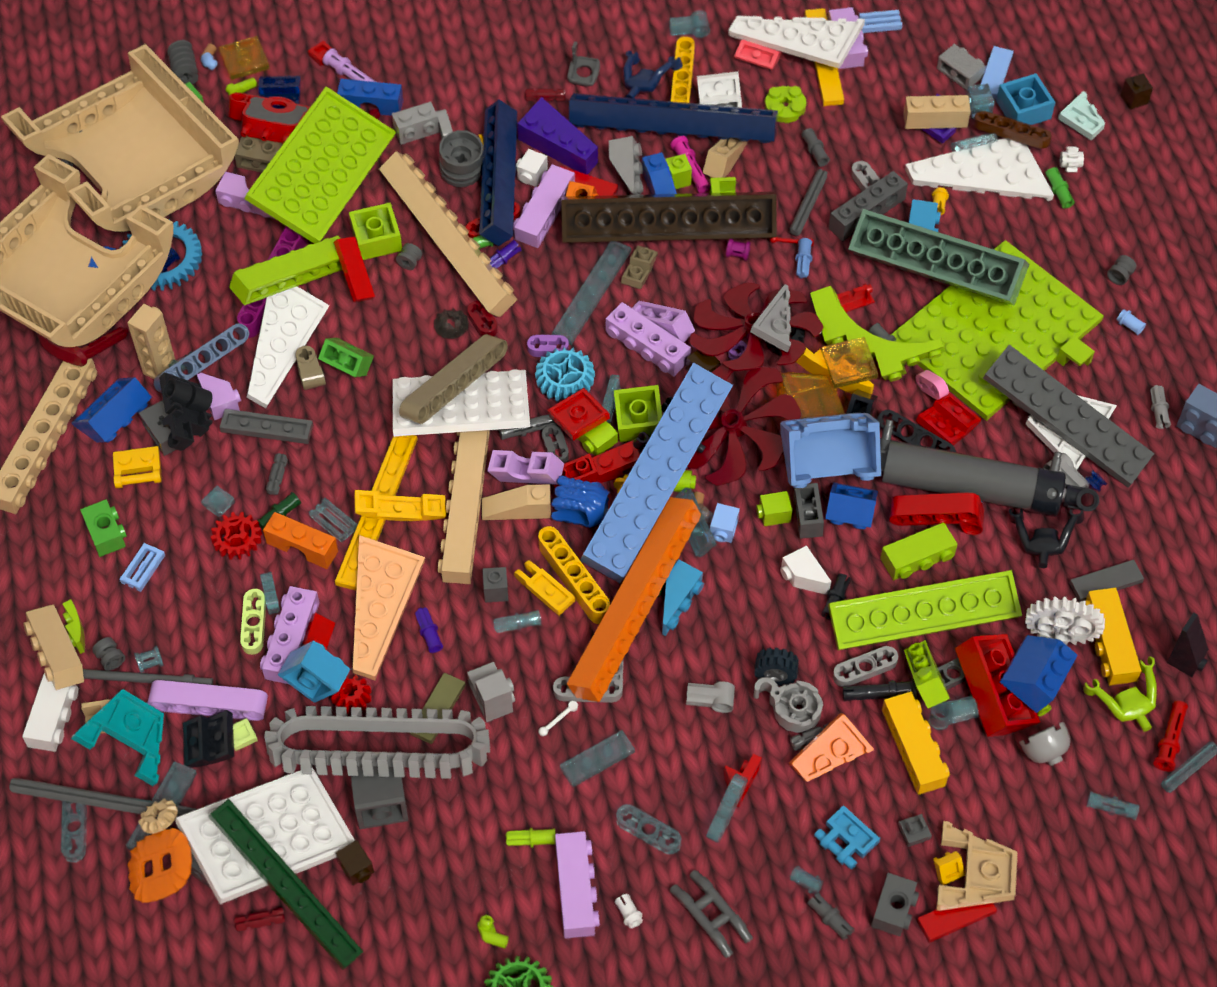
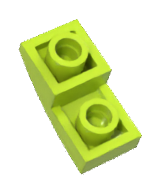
(74, 626)

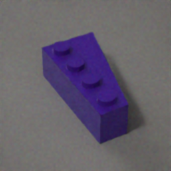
(556, 137)

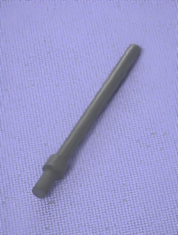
(143, 677)

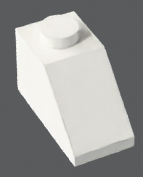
(805, 571)

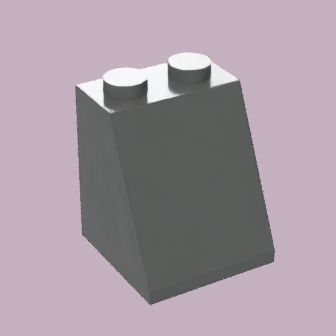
(378, 799)

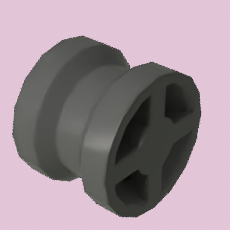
(409, 256)

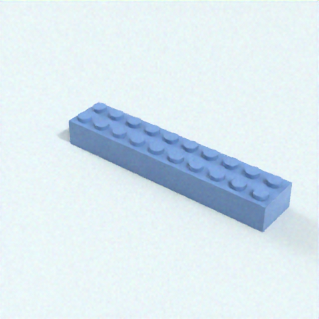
(656, 473)

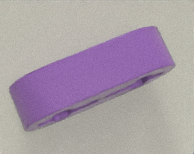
(547, 343)

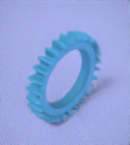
(190, 262)

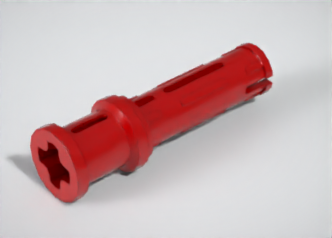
(1169, 744)

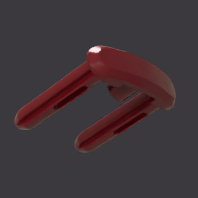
(80, 356)

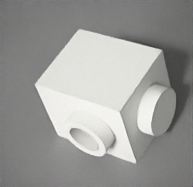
(531, 167)

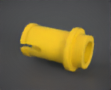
(940, 196)

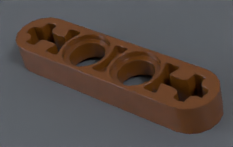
(1033, 135)

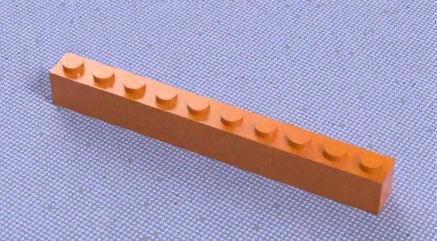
(634, 599)

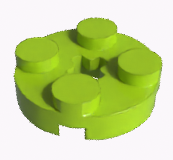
(786, 94)

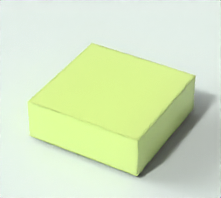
(243, 734)

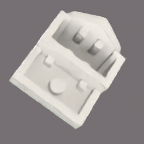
(720, 89)

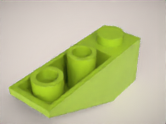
(926, 674)

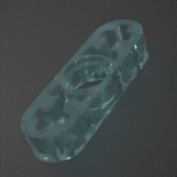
(727, 808)
(667, 831)
(79, 835)

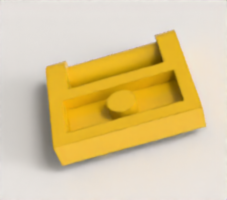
(136, 462)

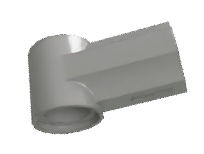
(1073, 477)
(718, 696)

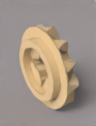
(166, 812)

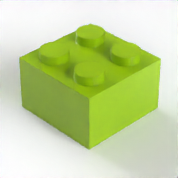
(376, 231)
(637, 411)

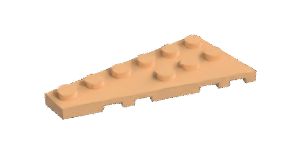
(383, 590)

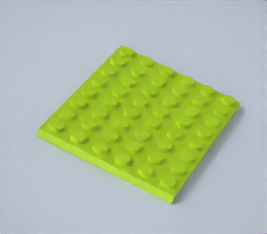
(981, 329)

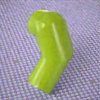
(241, 87)
(489, 934)

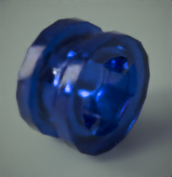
(1096, 480)

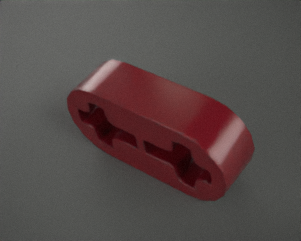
(478, 321)

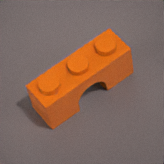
(316, 545)

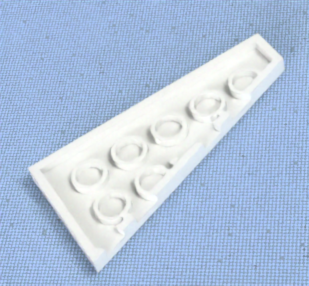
(803, 37)
(285, 326)

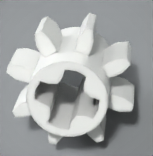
(1071, 159)

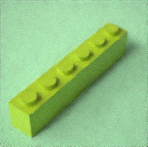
(286, 271)

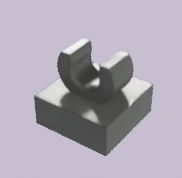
(914, 830)

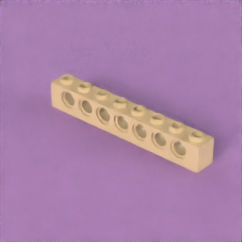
(69, 383)

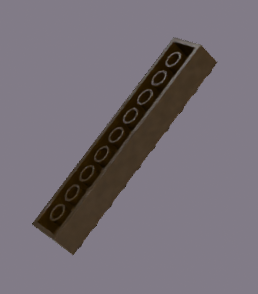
(669, 216)

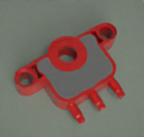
(263, 120)

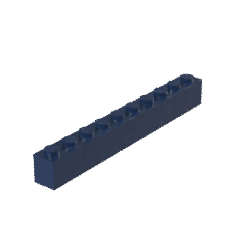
(673, 117)

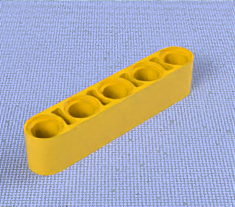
(683, 77)
(573, 565)

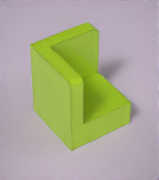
(723, 185)
(1075, 351)

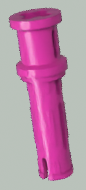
(681, 146)

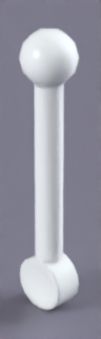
(572, 706)

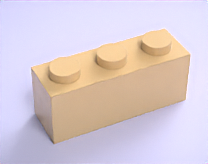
(936, 112)

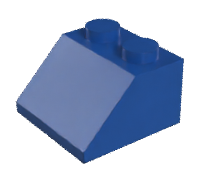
(851, 505)

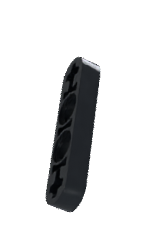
(919, 432)

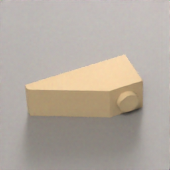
(723, 157)
(518, 503)

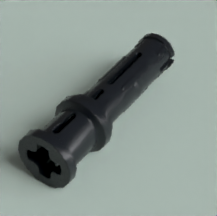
(879, 691)

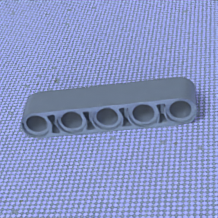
(210, 353)

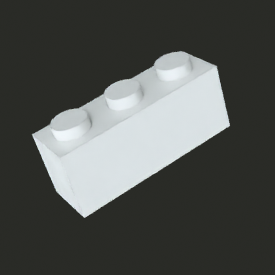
(49, 716)

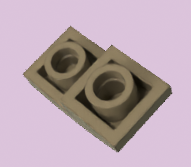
(639, 267)

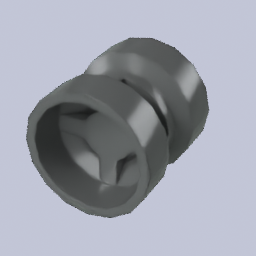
(1121, 270)
(108, 653)

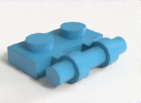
(852, 832)

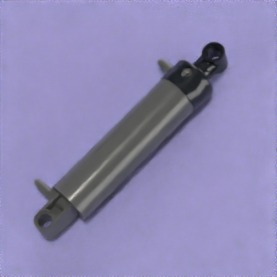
(991, 479)

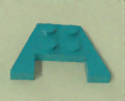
(131, 723)

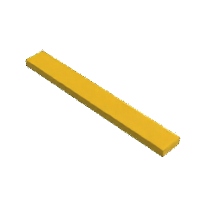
(386, 484)

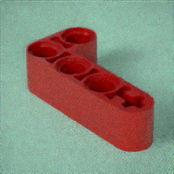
(939, 508)

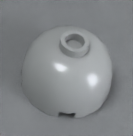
(1047, 745)

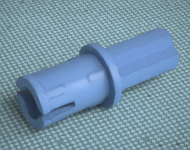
(803, 257)

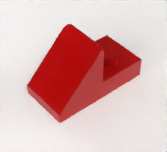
(748, 770)

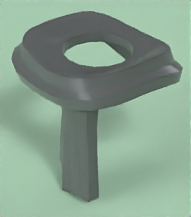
(579, 61)

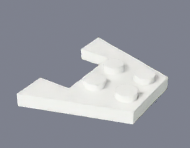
(1057, 443)

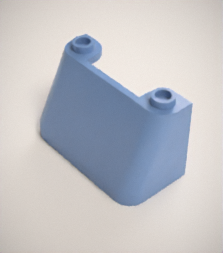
(831, 447)

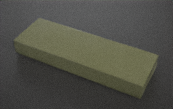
(443, 697)

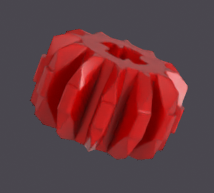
(353, 686)

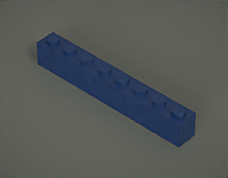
(498, 173)

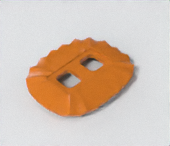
(161, 882)

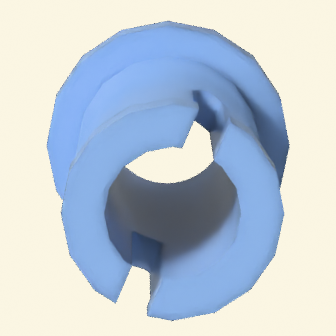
(1131, 321)

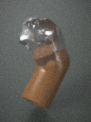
(708, 515)

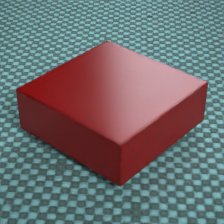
(318, 52)

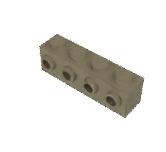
(255, 154)

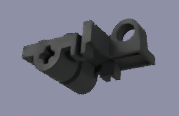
(186, 409)

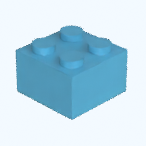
(1026, 100)
(314, 671)

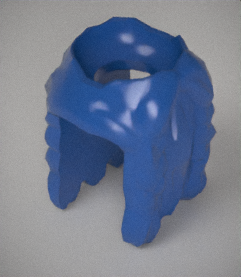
(580, 502)

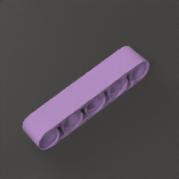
(207, 699)

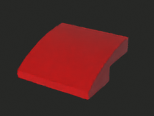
(949, 419)

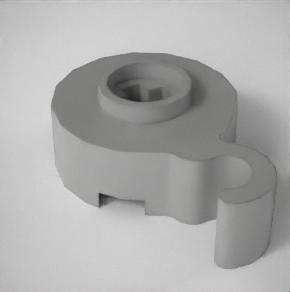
(786, 697)

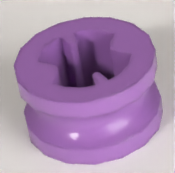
(732, 354)

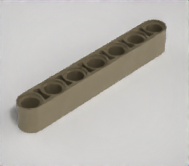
(453, 379)

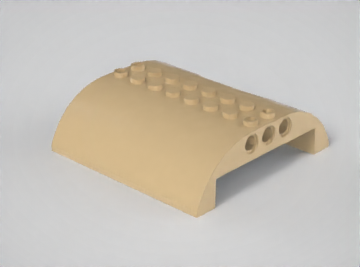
(139, 142)
(47, 263)

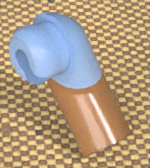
(207, 57)

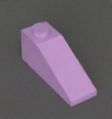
(670, 319)

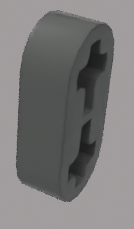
(559, 444)

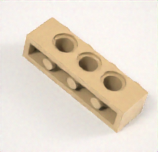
(151, 340)

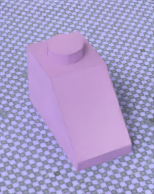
(223, 395)

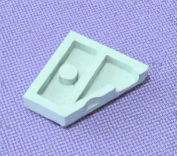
(1082, 117)

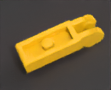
(545, 588)

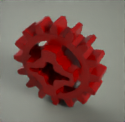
(236, 535)

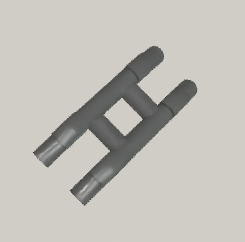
(711, 928)

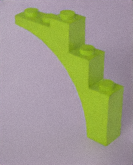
(889, 354)

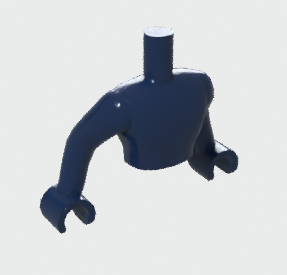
(645, 80)

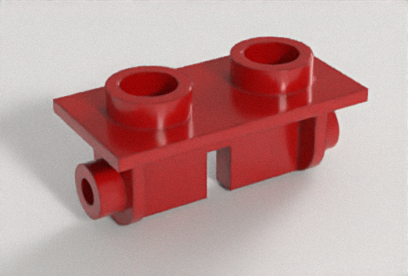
(856, 298)

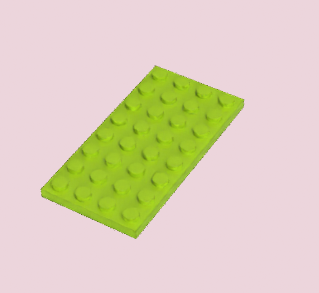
(320, 166)

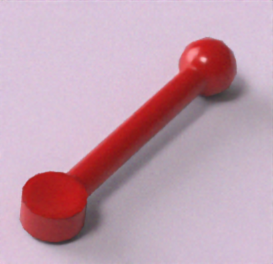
(787, 240)

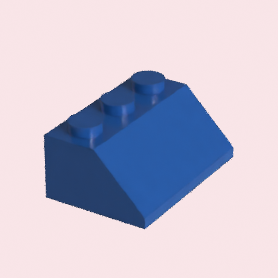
(113, 410)
(1038, 670)

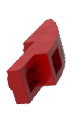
(603, 466)

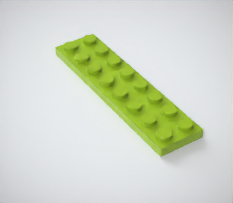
(924, 610)

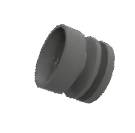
(461, 158)

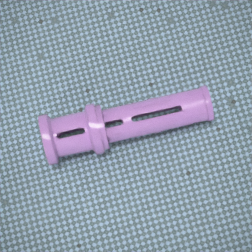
(343, 66)

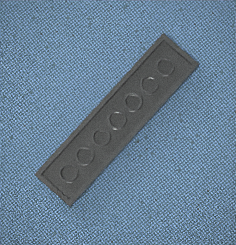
(1068, 416)

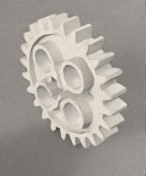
(1065, 620)

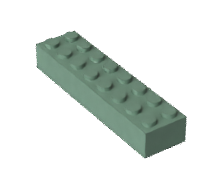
(939, 257)

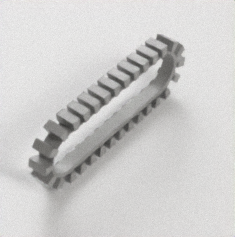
(290, 757)

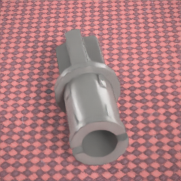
(1160, 407)

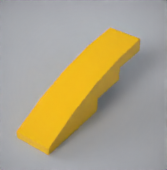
(816, 364)

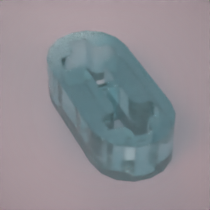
(270, 593)

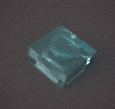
(218, 501)

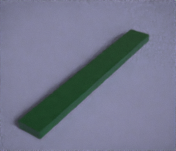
(285, 884)

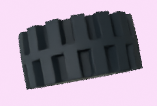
(777, 665)

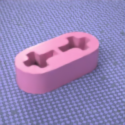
(932, 384)

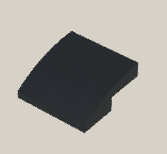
(208, 739)

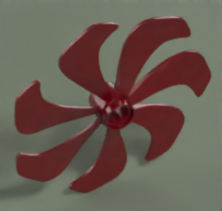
(753, 355)
(769, 443)

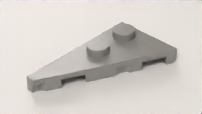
(774, 321)

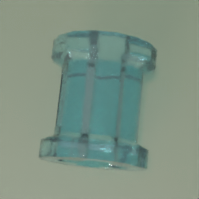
(151, 663)

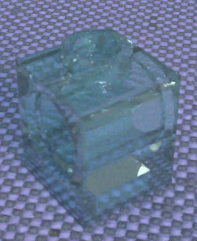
(980, 99)

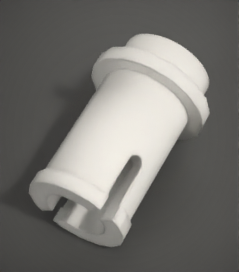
(631, 915)

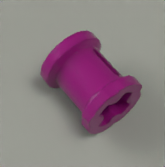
(738, 249)

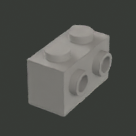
(415, 123)

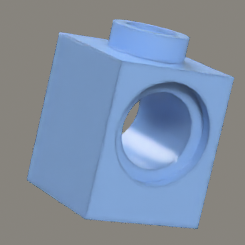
(724, 522)

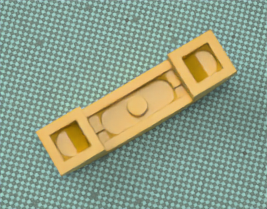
(399, 507)

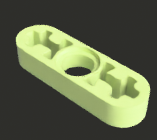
(257, 630)

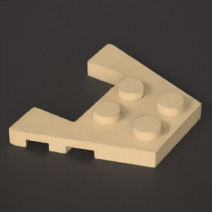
(988, 875)

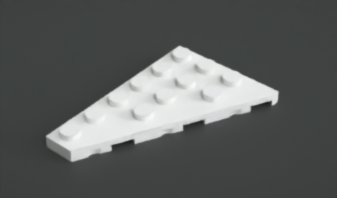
(993, 167)

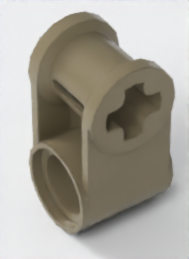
(309, 368)

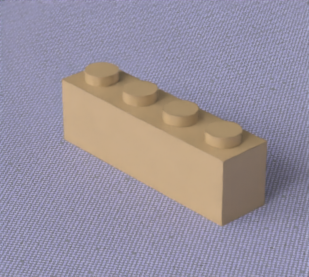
(53, 647)

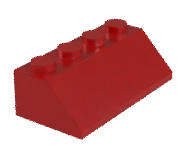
(984, 664)

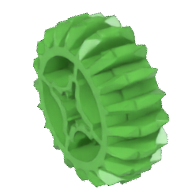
(528, 972)

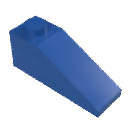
(657, 174)

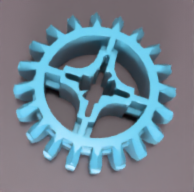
(561, 365)

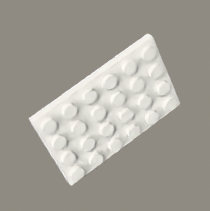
(489, 403)
(288, 813)

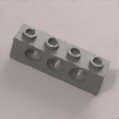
(876, 198)

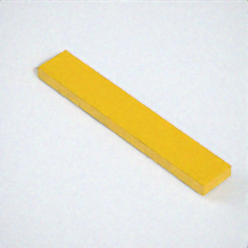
(827, 75)

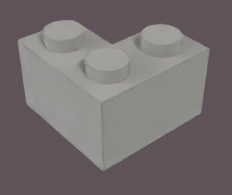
(491, 691)

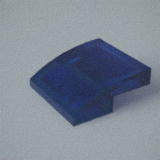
(280, 86)

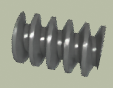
(183, 61)

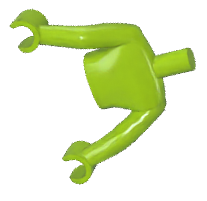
(1130, 703)

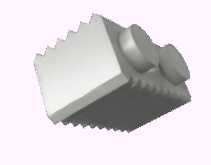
(961, 66)

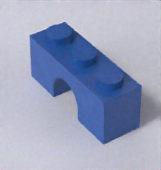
(385, 96)

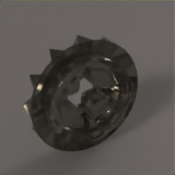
(447, 330)

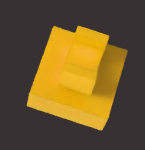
(949, 867)

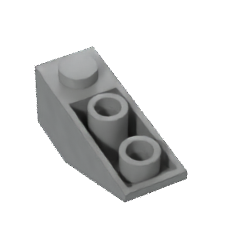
(625, 157)

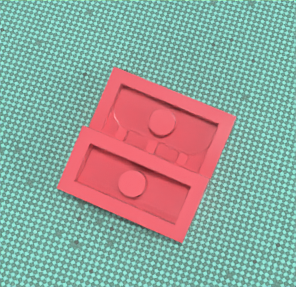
(757, 54)

